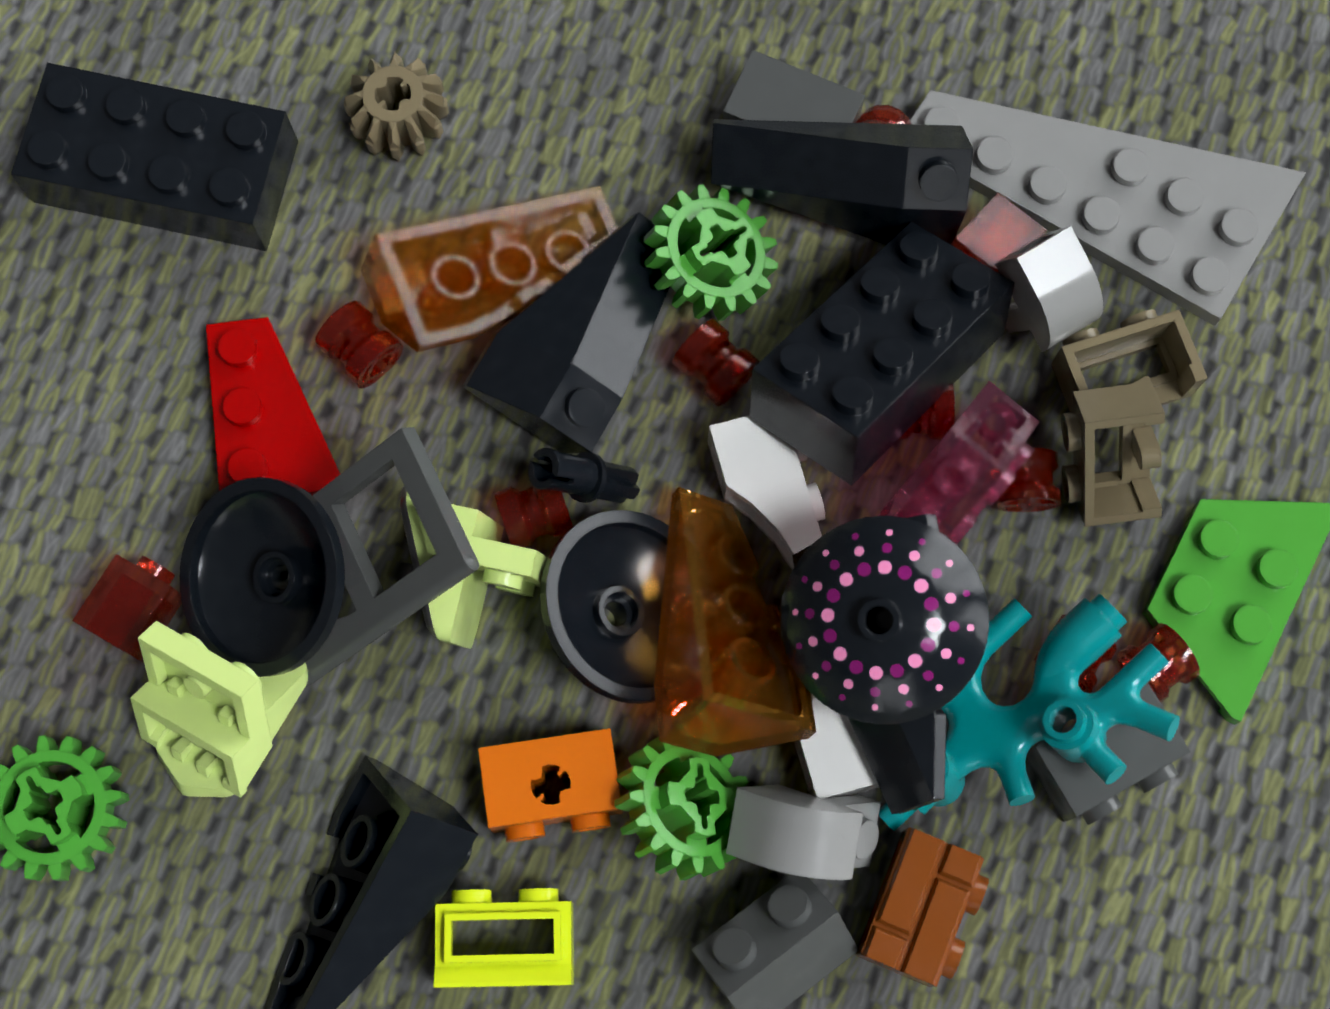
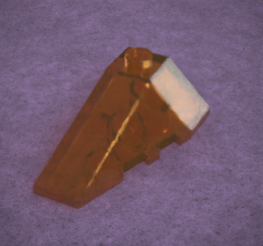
(476, 269)
(719, 652)

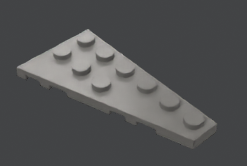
(1142, 205)

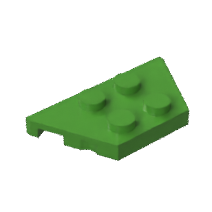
(1236, 587)

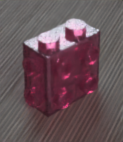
(968, 464)

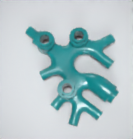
(1001, 736)

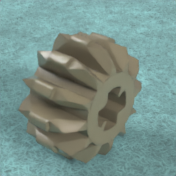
(374, 104)

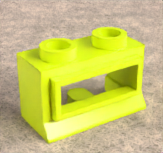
(509, 968)

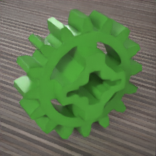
(717, 281)
(683, 809)
(68, 832)

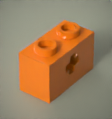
(516, 768)

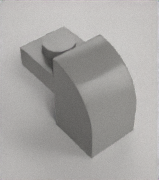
(1052, 288)
(803, 832)

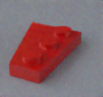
(261, 411)

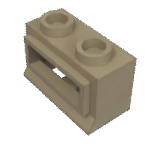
(1137, 334)
(1122, 493)

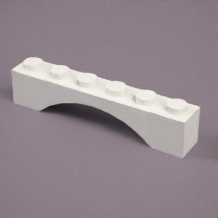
(767, 484)

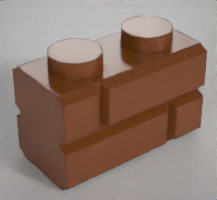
(922, 908)

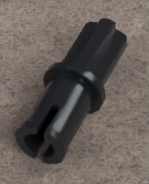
(583, 476)

